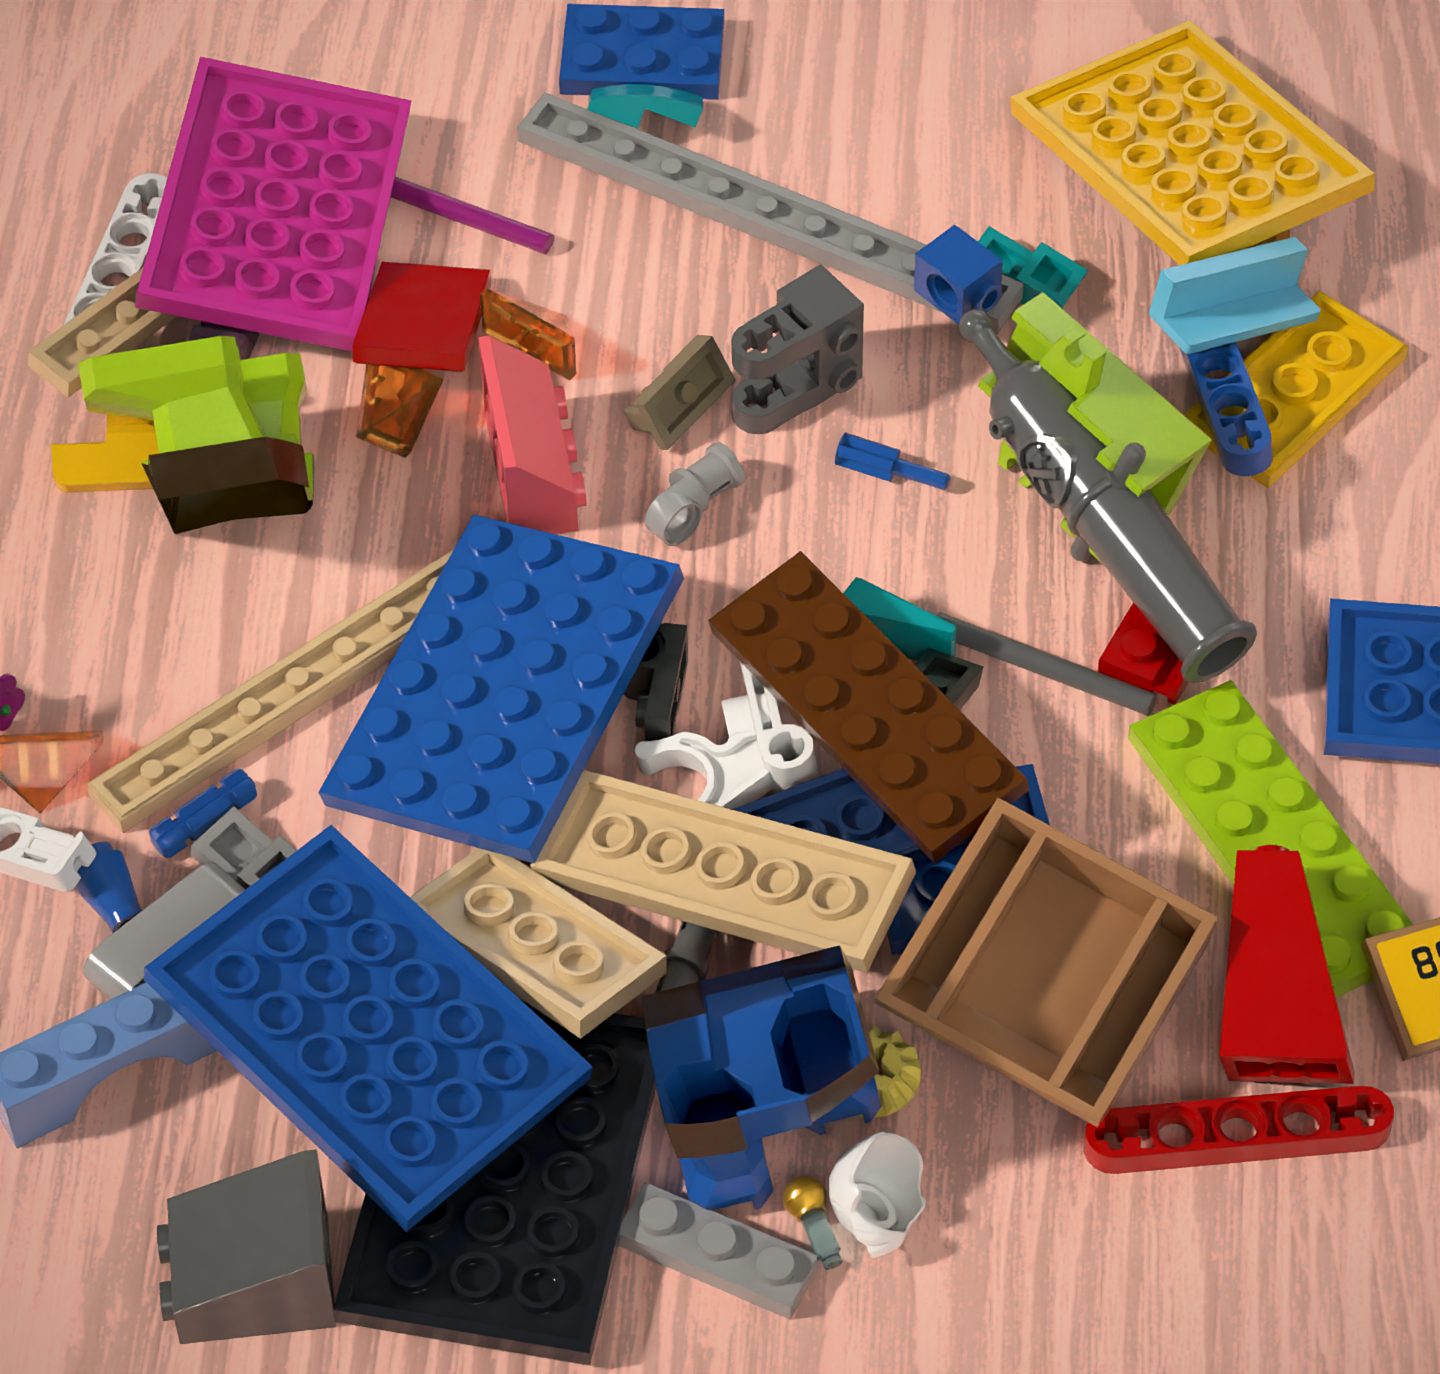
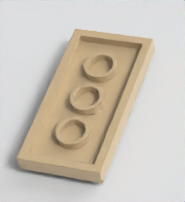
(541, 940)

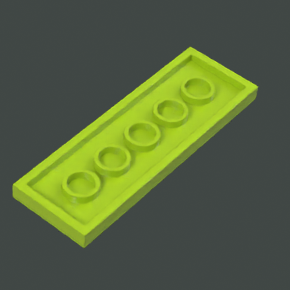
(1247, 794)

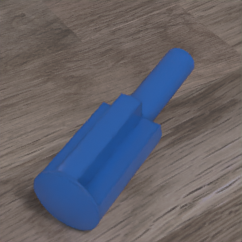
(884, 462)

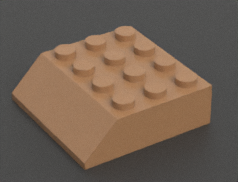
(1048, 962)

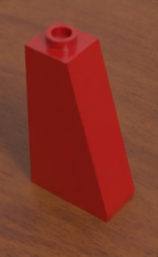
(1278, 988)

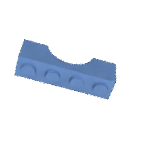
(57, 1069)

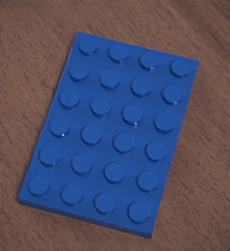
(502, 687)
(368, 1026)

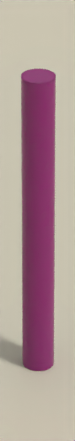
(472, 216)

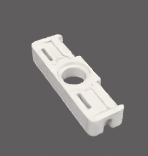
(43, 853)

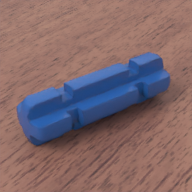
(202, 812)

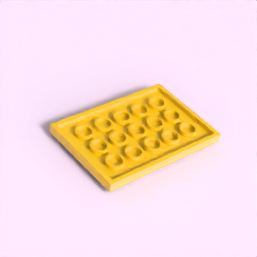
(1191, 145)

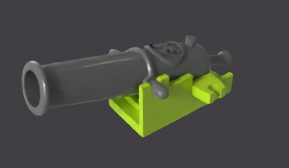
(1114, 467)

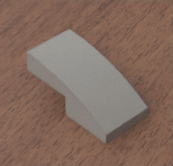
(240, 848)

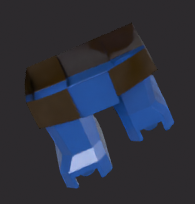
(755, 1061)

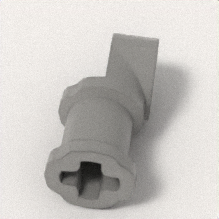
(680, 507)

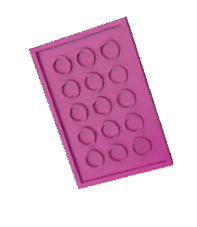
(274, 204)

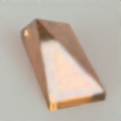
(531, 330)
(395, 406)
(44, 763)

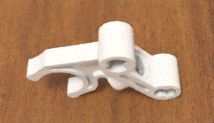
(753, 761)

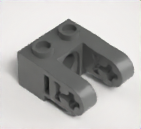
(808, 359)

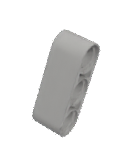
(121, 958)

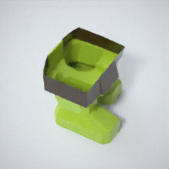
(220, 427)

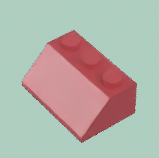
(528, 439)

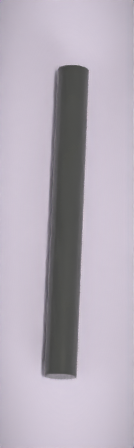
(1052, 666)

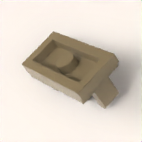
(681, 392)

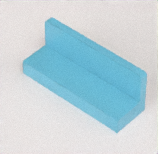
(1233, 296)

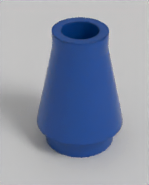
(109, 887)

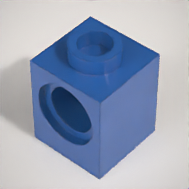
(958, 274)

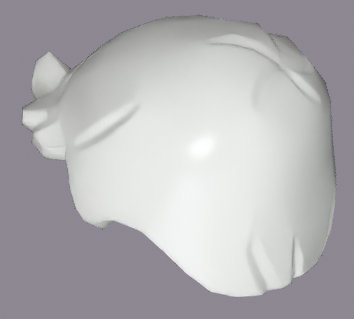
(878, 1191)

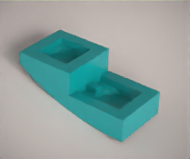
(628, 101)
(1039, 270)

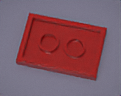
(421, 316)

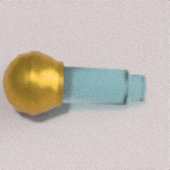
(806, 1200)

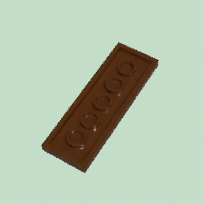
(868, 706)

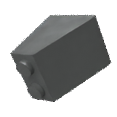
(249, 1254)

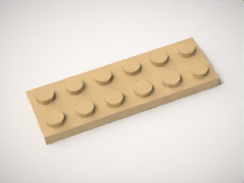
(724, 869)

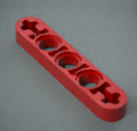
(1263, 1111)

